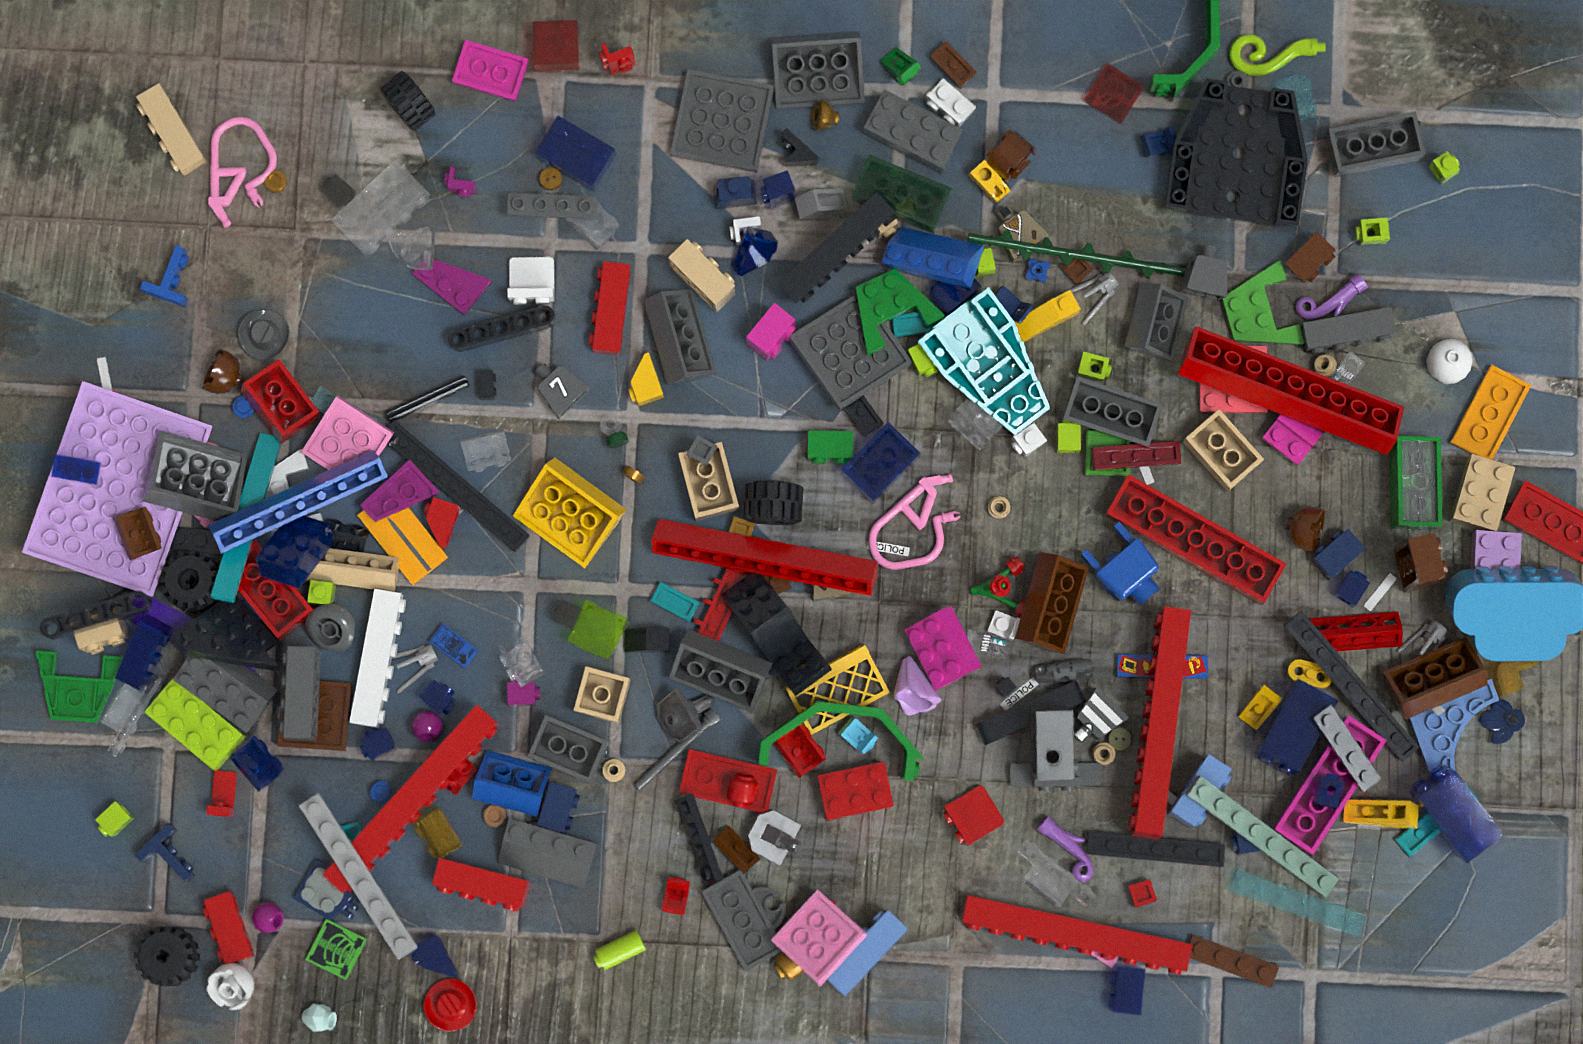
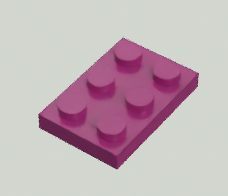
(490, 70)

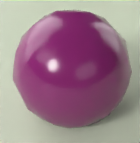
(427, 726)
(267, 917)

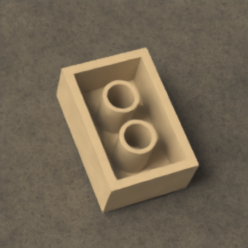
(702, 274)
(1223, 450)
(709, 485)
(1482, 493)

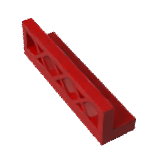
(1360, 637)

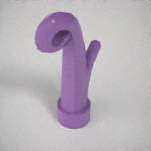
(1338, 300)
(1068, 842)

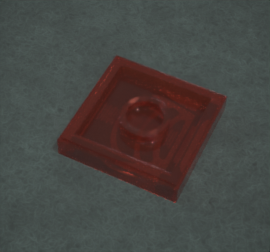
(1114, 93)

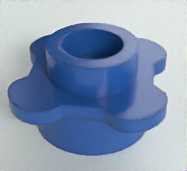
(1033, 275)

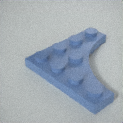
(1440, 733)

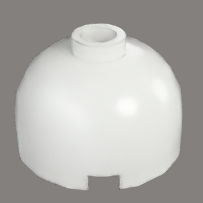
(1449, 361)
(231, 986)

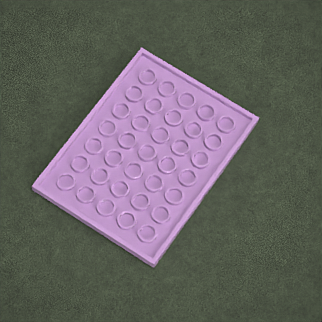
(76, 518)

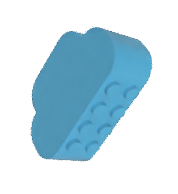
(1516, 610)

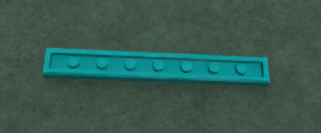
(254, 491)

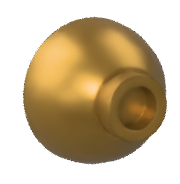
(823, 116)

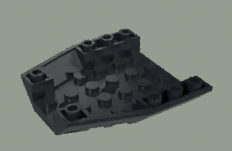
(1266, 179)

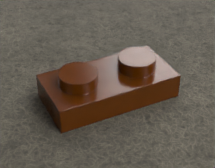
(953, 64)
(736, 849)

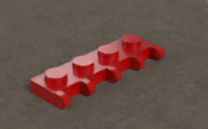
(719, 611)

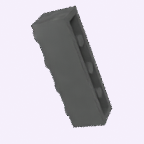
(1348, 330)

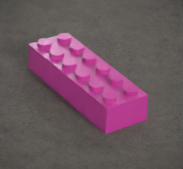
(1308, 823)

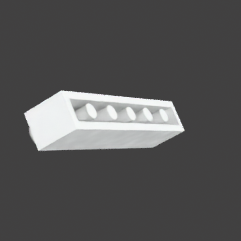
(376, 658)

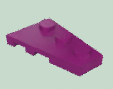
(454, 285)
(399, 492)

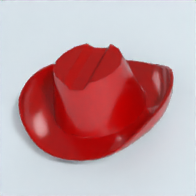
(450, 1005)

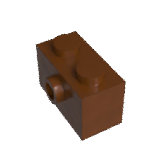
(1311, 257)

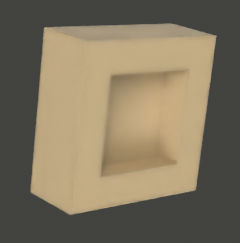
(889, 230)

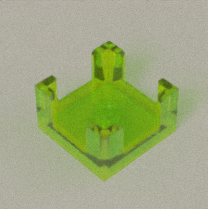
(598, 631)

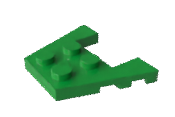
(886, 299)
(76, 697)

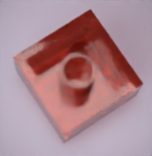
(556, 45)

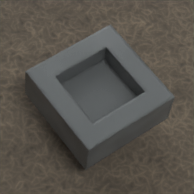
(702, 450)

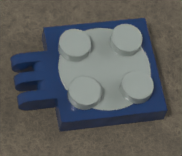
(323, 896)

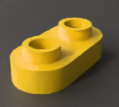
(1309, 673)

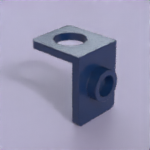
(1013, 304)

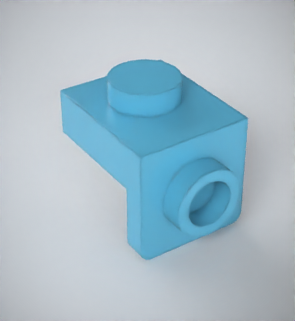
(858, 735)

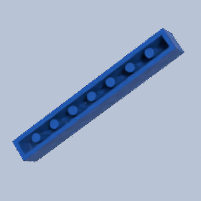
(297, 501)

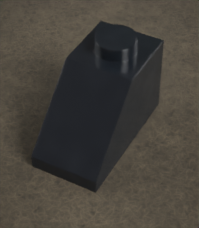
(647, 640)

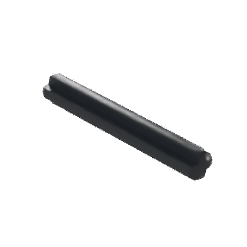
(427, 399)

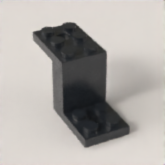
(776, 632)

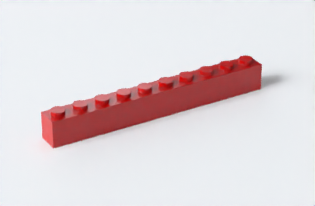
(765, 557)
(418, 792)
(1077, 933)

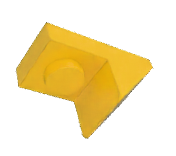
(1260, 707)

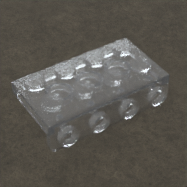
(381, 208)

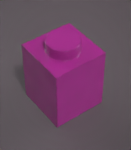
(523, 695)

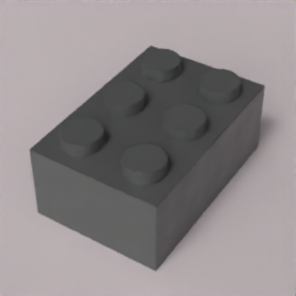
(568, 749)

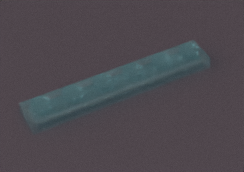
(1297, 903)

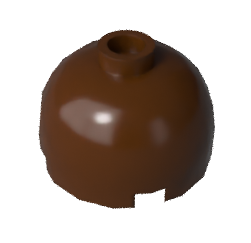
(222, 373)
(1306, 527)

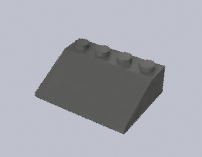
(818, 69)
(195, 477)

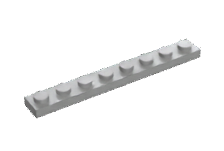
(358, 876)

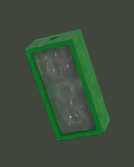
(1416, 483)

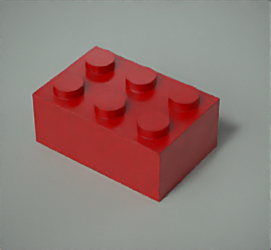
(280, 401)
(855, 791)

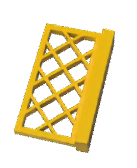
(838, 666)

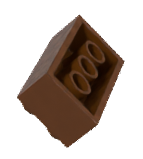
(1420, 562)
(1051, 603)
(1435, 678)

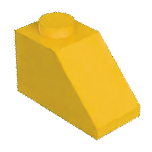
(645, 383)

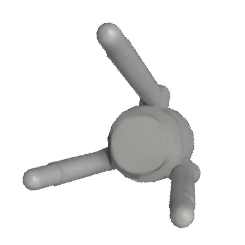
(1103, 284)
(1434, 634)
(424, 655)

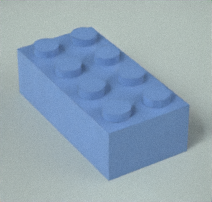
(870, 950)

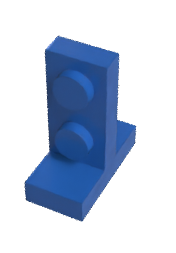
(170, 280)

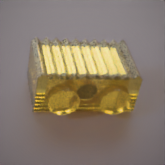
(438, 833)

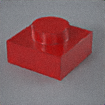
(1142, 893)

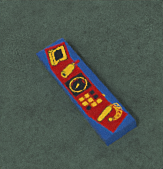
(1137, 666)

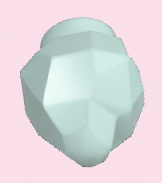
(319, 1017)

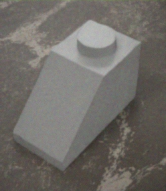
(821, 203)

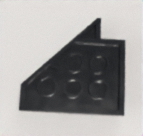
(228, 635)

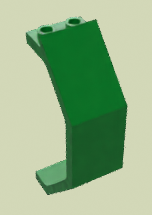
(1174, 84)
(910, 766)

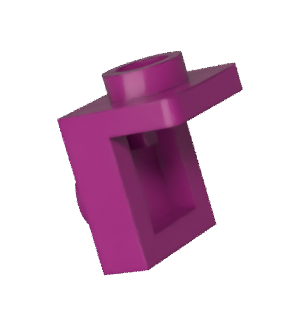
(461, 187)

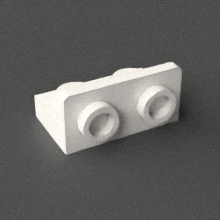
(949, 103)

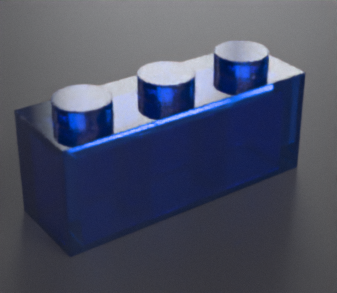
(143, 652)

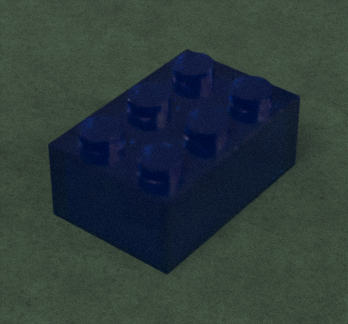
(575, 153)
(880, 463)
(295, 551)

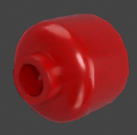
(742, 789)

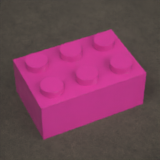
(943, 648)

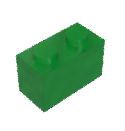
(830, 446)

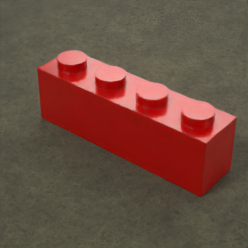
(611, 309)

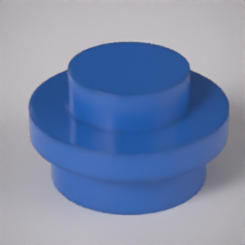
(242, 407)
(381, 792)

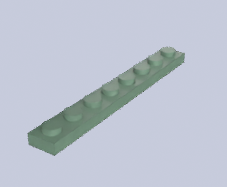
(1262, 836)

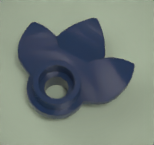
(1499, 721)

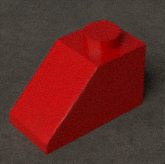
(442, 519)

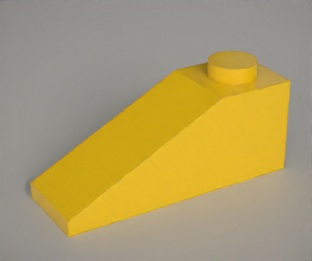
(1048, 316)
(1382, 813)

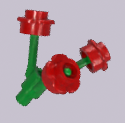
(1000, 585)

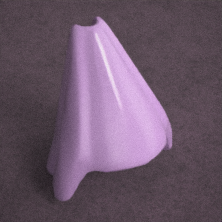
(914, 689)

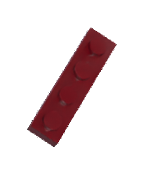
(1135, 456)

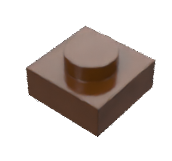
(1077, 270)

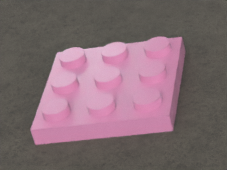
(345, 435)
(819, 937)

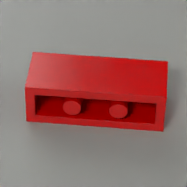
(228, 928)

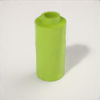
(619, 950)

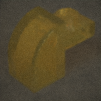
(1507, 677)

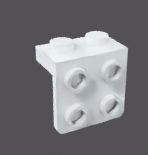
(531, 280)

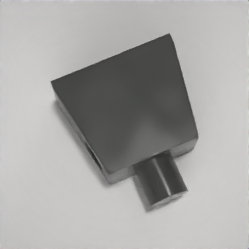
(1206, 275)

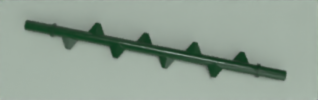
(1066, 255)

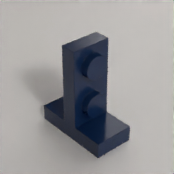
(167, 852)

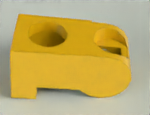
(989, 182)

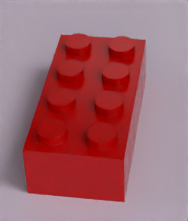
(276, 603)
(481, 883)

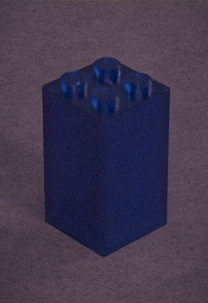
(1291, 730)
(1455, 813)

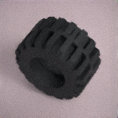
(408, 101)

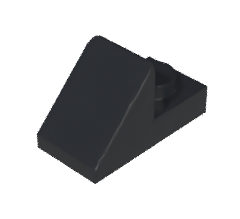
(802, 154)

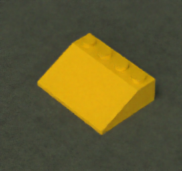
(569, 512)

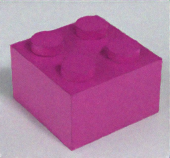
(771, 332)

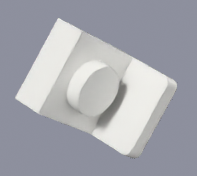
(741, 225)
(1028, 440)
(1004, 625)

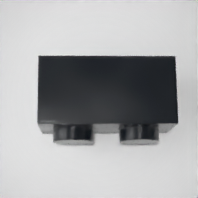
(486, 384)
(1005, 686)

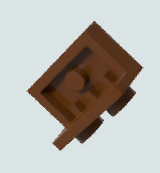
(138, 533)

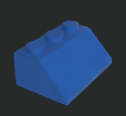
(511, 783)

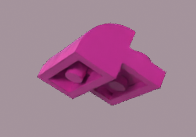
(1292, 438)

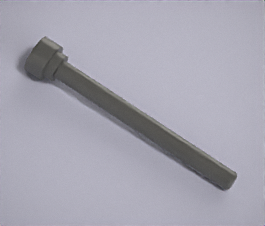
(709, 720)

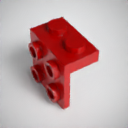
(973, 815)

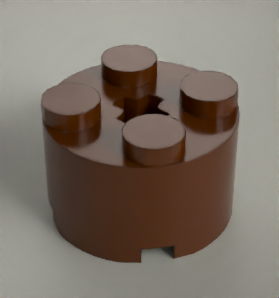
(1010, 156)

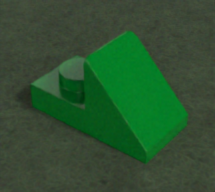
(900, 66)

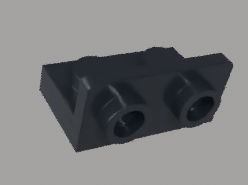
(348, 537)

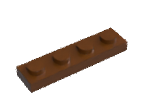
(1233, 961)

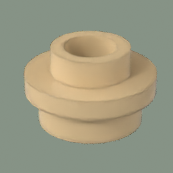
(1321, 361)
(999, 500)
(1097, 753)
(621, 770)

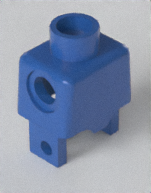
(1126, 571)

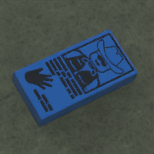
(454, 646)

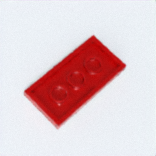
(1548, 520)
(709, 778)

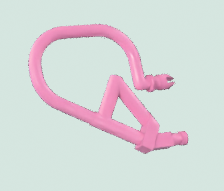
(239, 172)
(926, 485)

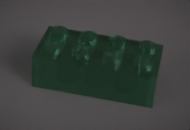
(915, 196)

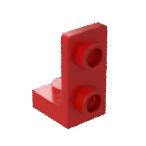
(223, 794)

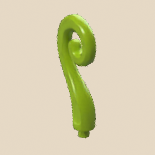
(1301, 47)

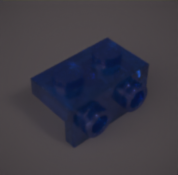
(257, 763)

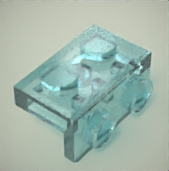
(1302, 87)

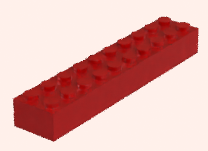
(1291, 390)
(1161, 723)

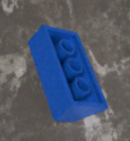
(933, 257)

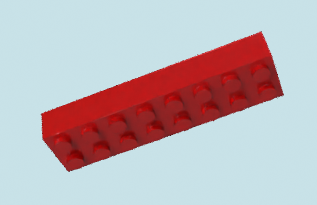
(1195, 540)

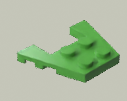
(1250, 311)

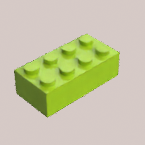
(195, 725)

